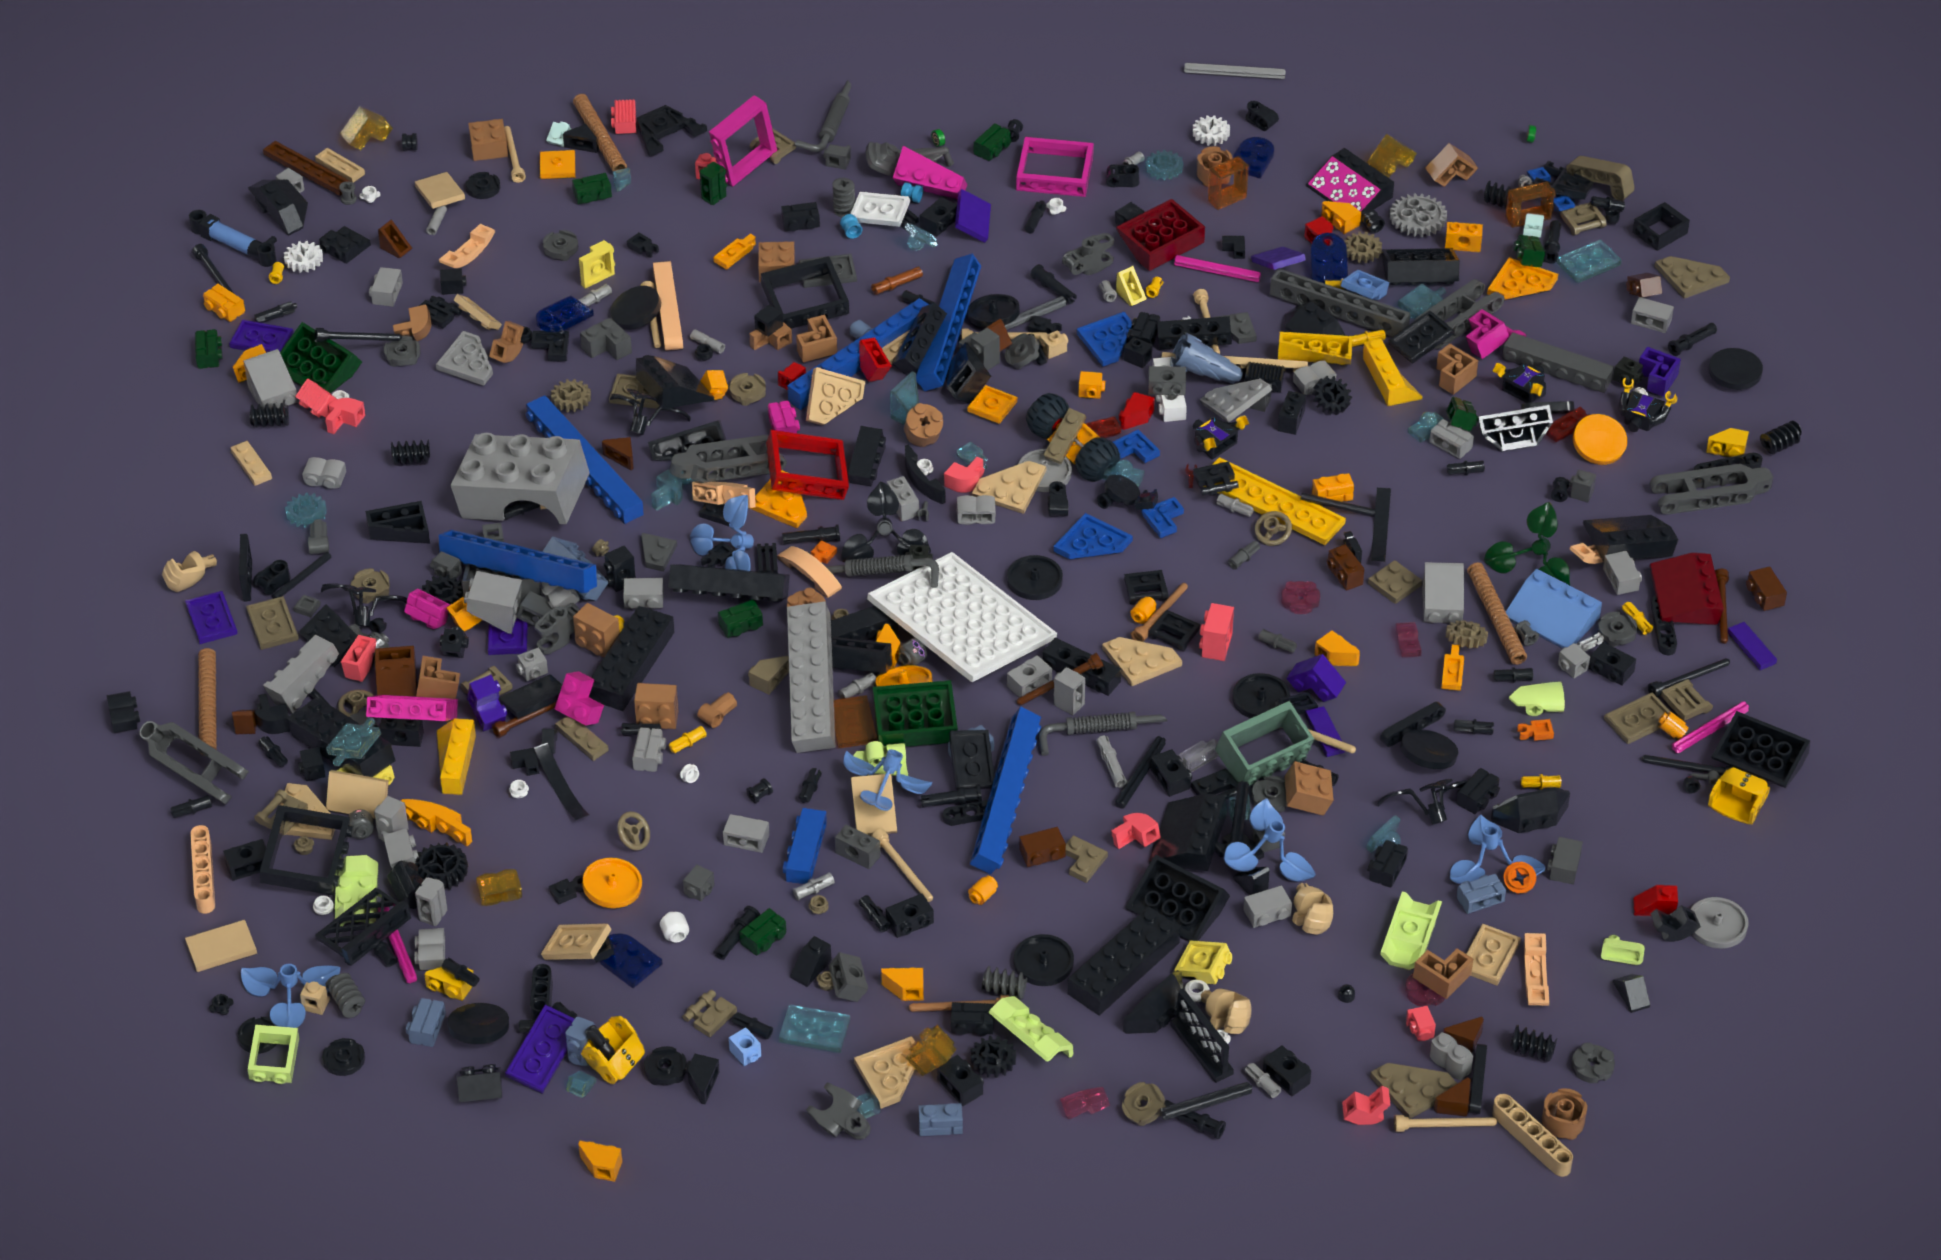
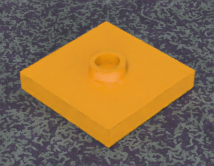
(557, 164)
(992, 404)

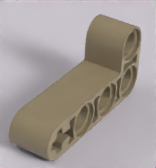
(1614, 174)

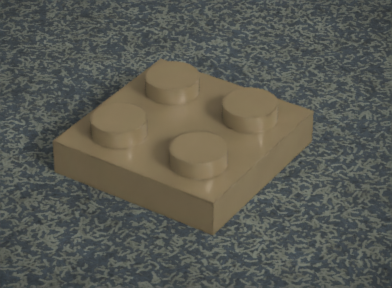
(1395, 582)

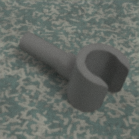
(923, 512)
(1712, 777)

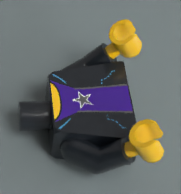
(1522, 382)
(1642, 410)
(1216, 435)

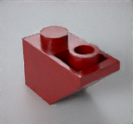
(1137, 411)

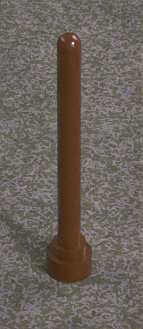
(1722, 578)
(1093, 662)
(501, 728)

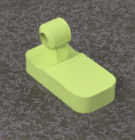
(1622, 951)

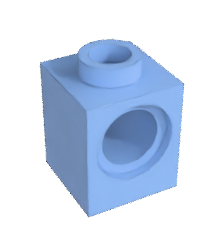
(745, 1047)

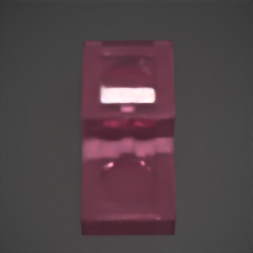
(1408, 639)
(1086, 1100)

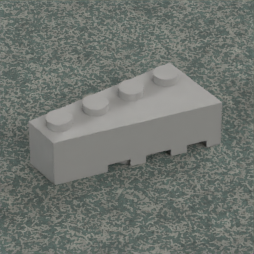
(301, 673)

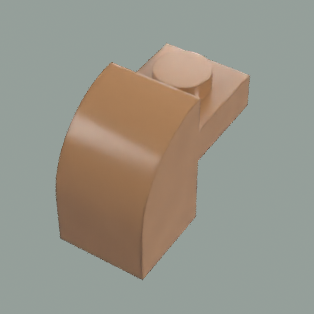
(419, 323)
(778, 339)
(509, 344)

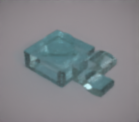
(970, 452)

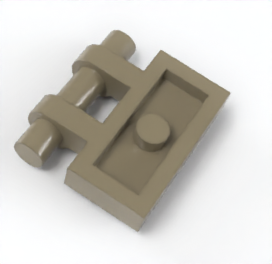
(714, 1017)

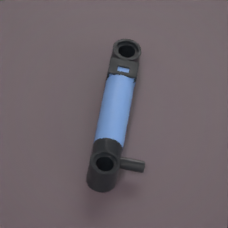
(211, 228)

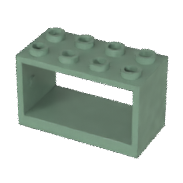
(1260, 725)

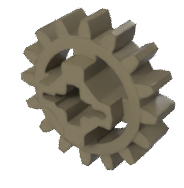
(1364, 247)
(571, 395)
(1466, 634)

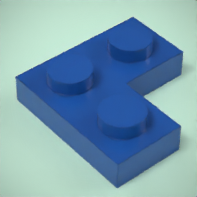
(1139, 444)
(1161, 515)

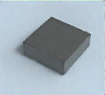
(307, 606)

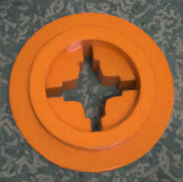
(1524, 870)

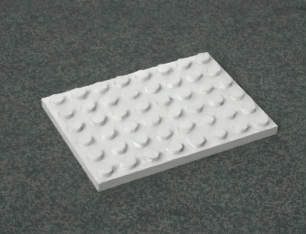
(963, 618)

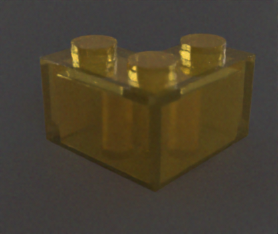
(363, 126)
(1389, 154)
(931, 1050)

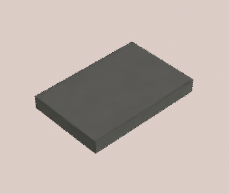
(843, 266)

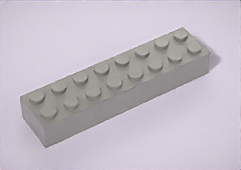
(811, 677)

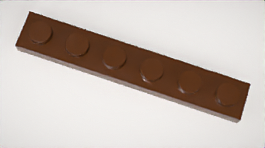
(304, 166)

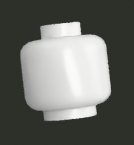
(674, 926)

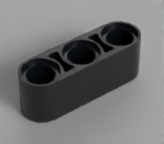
(541, 989)

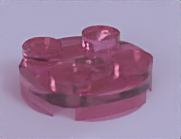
(1310, 595)
(1419, 996)

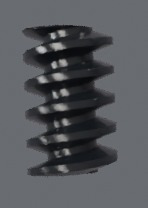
(1496, 195)
(269, 415)
(1781, 437)
(410, 452)
(1533, 1043)

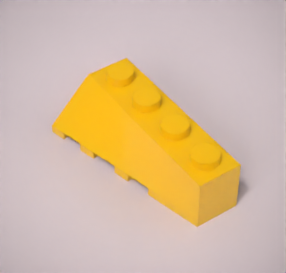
(1315, 347)
(1386, 375)
(455, 751)

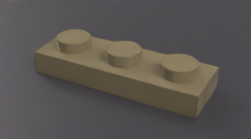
(1065, 436)
(582, 737)

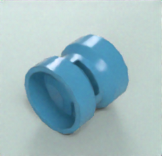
(913, 192)
(851, 226)

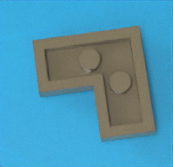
(1088, 858)

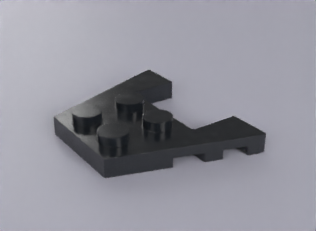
(663, 122)
(1567, 184)

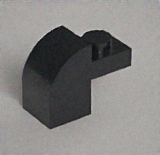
(271, 719)
(1677, 925)

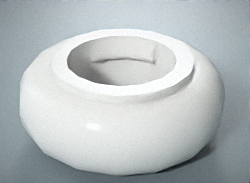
(1196, 984)

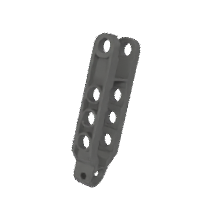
(1464, 302)
(746, 453)
(1690, 499)
(161, 736)

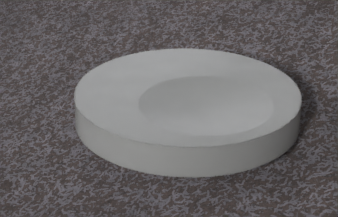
(1054, 471)
(1721, 922)

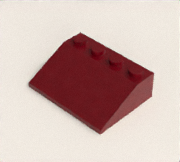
(1161, 234)
(1687, 589)

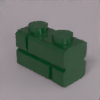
(992, 142)
(713, 183)
(592, 188)
(1529, 250)
(207, 348)
(1462, 414)
(740, 619)
(763, 932)

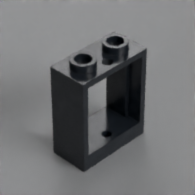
(1664, 212)

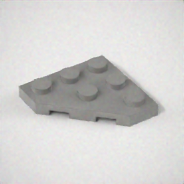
(466, 359)
(1236, 398)

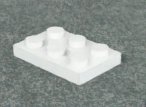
(880, 208)

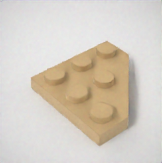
(831, 395)
(1013, 486)
(1140, 660)
(304, 794)
(887, 1071)

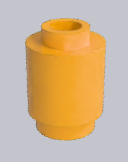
(1143, 610)
(1672, 725)
(982, 890)

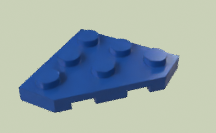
(1106, 337)
(1092, 538)

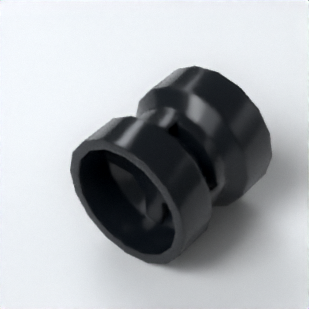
(1372, 220)

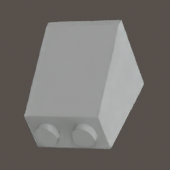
(270, 380)
(1443, 592)
(494, 599)

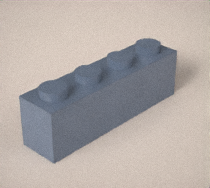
(569, 549)

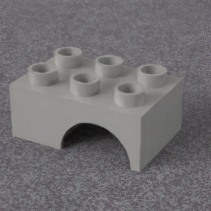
(517, 469)

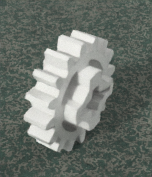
(1211, 130)
(303, 256)

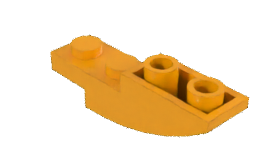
(435, 816)

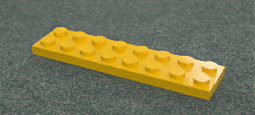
(1266, 496)

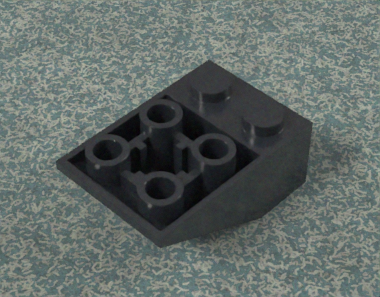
(966, 375)

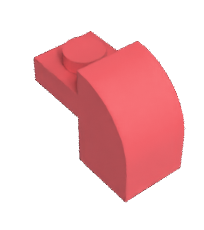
(344, 411)
(963, 478)
(1136, 827)
(1364, 1109)

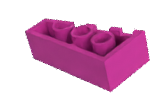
(924, 172)

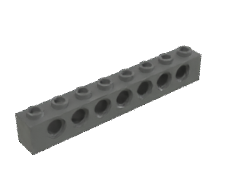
(1339, 302)

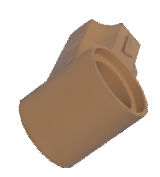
(715, 712)

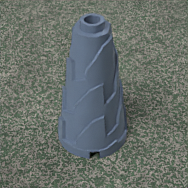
(1203, 360)

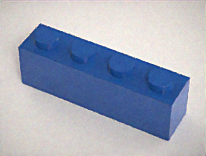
(806, 846)

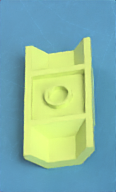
(356, 881)
(1409, 932)
(1030, 1029)

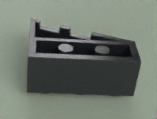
(399, 523)

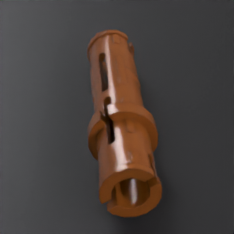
(892, 282)

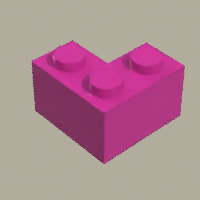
(1486, 333)
(575, 699)

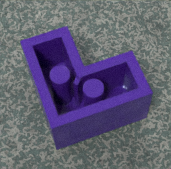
(1660, 369)
(1318, 675)
(484, 701)

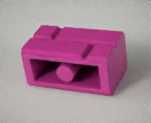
(782, 417)
(427, 609)

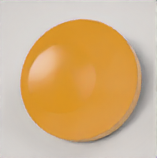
(1600, 439)
(904, 675)
(612, 882)

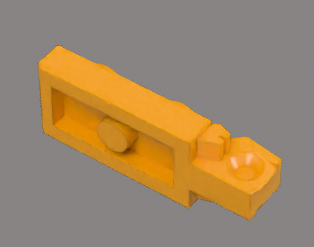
(735, 251)
(1453, 669)

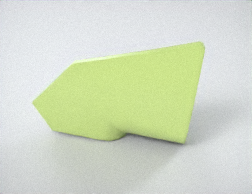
(1539, 698)
(875, 751)

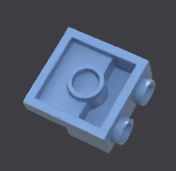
(1365, 285)

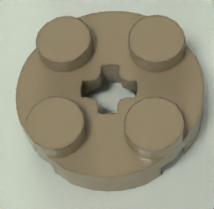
(746, 396)
(378, 579)
(1133, 1099)

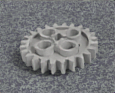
(1418, 215)

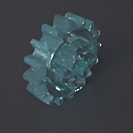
(1164, 165)
(305, 509)

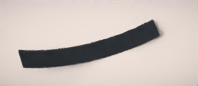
(1381, 524)
(558, 782)

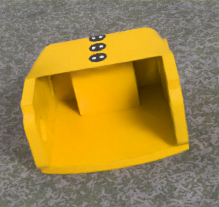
(1739, 795)
(625, 1043)

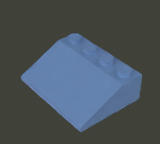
(1554, 609)

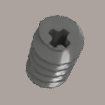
(843, 196)
(1003, 982)
(346, 994)

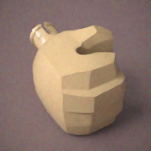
(185, 575)
(1313, 909)
(1227, 1010)

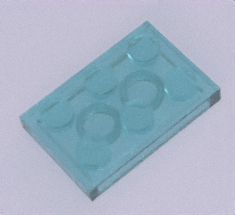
(1588, 261)
(814, 1028)

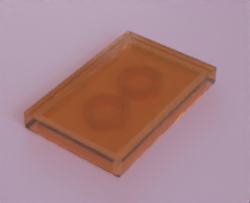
(853, 722)

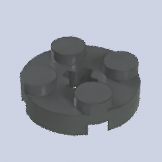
(553, 247)
(407, 357)
(1019, 358)
(1617, 637)
(1270, 784)
(1595, 1053)

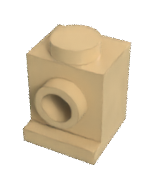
(1053, 344)
(315, 992)

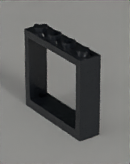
(799, 273)
(303, 881)

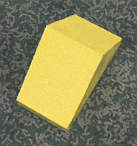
(1129, 286)

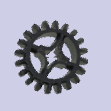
(443, 863)

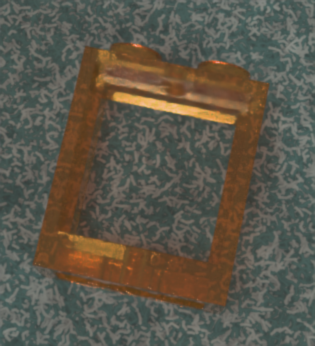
(1238, 191)
(1516, 216)

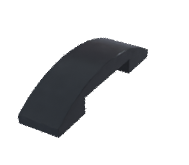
(932, 488)

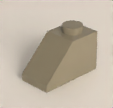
(768, 673)

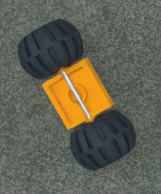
(1088, 452)

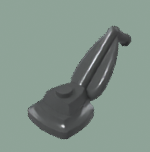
(886, 156)

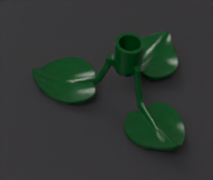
(1541, 521)

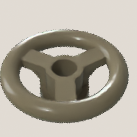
(1270, 520)
(356, 699)
(630, 832)

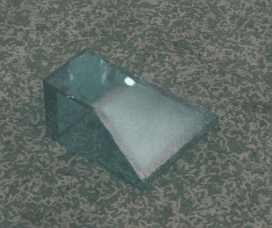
(904, 398)

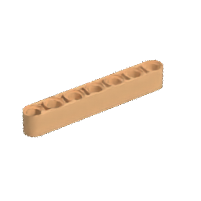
(669, 309)

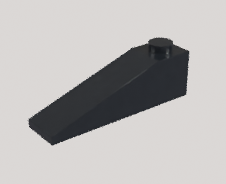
(677, 443)

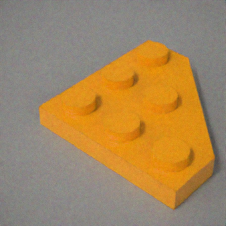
(1521, 280)
(780, 505)

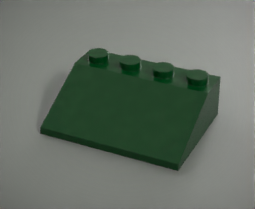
(321, 362)
(915, 713)

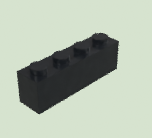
(861, 624)
(861, 655)

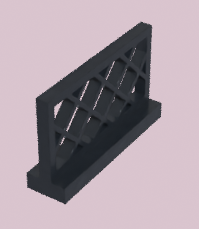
(373, 933)
(1201, 1038)

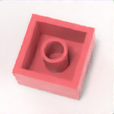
(1216, 631)

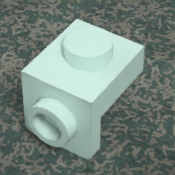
(556, 133)
(1533, 225)

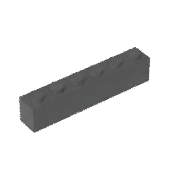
(1558, 362)

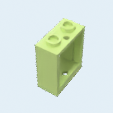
(273, 1035)

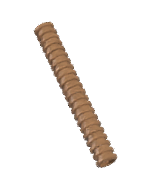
(604, 140)
(1497, 613)
(207, 697)

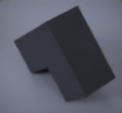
(1234, 244)
(549, 736)
(525, 758)

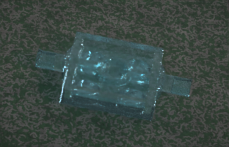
(1420, 300)
(353, 741)

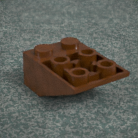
(396, 671)

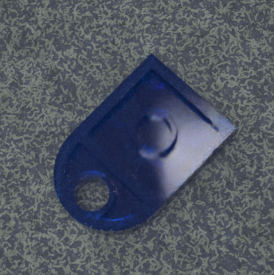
(1256, 156)
(1328, 261)
(563, 315)
(631, 960)

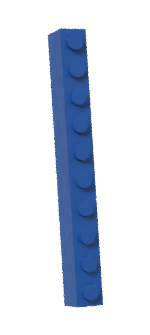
(955, 303)
(848, 359)
(602, 477)
(519, 561)
(1005, 791)

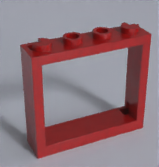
(807, 484)

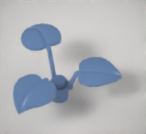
(734, 512)
(890, 764)
(1267, 818)
(1488, 835)
(260, 980)

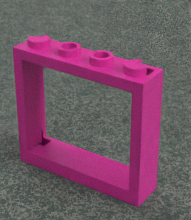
(751, 108)
(1055, 184)
(412, 707)

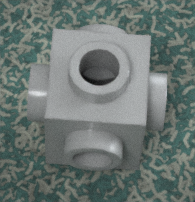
(532, 664)

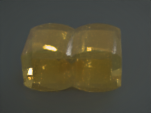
(499, 887)

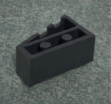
(867, 456)

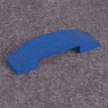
(1560, 202)

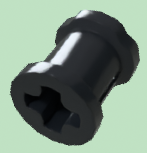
(1019, 126)
(1560, 489)
(763, 787)

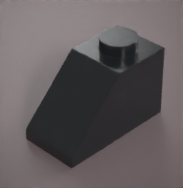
(811, 961)
(702, 1075)

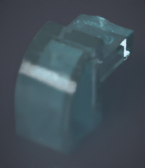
(668, 490)

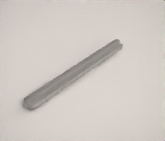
(1234, 70)

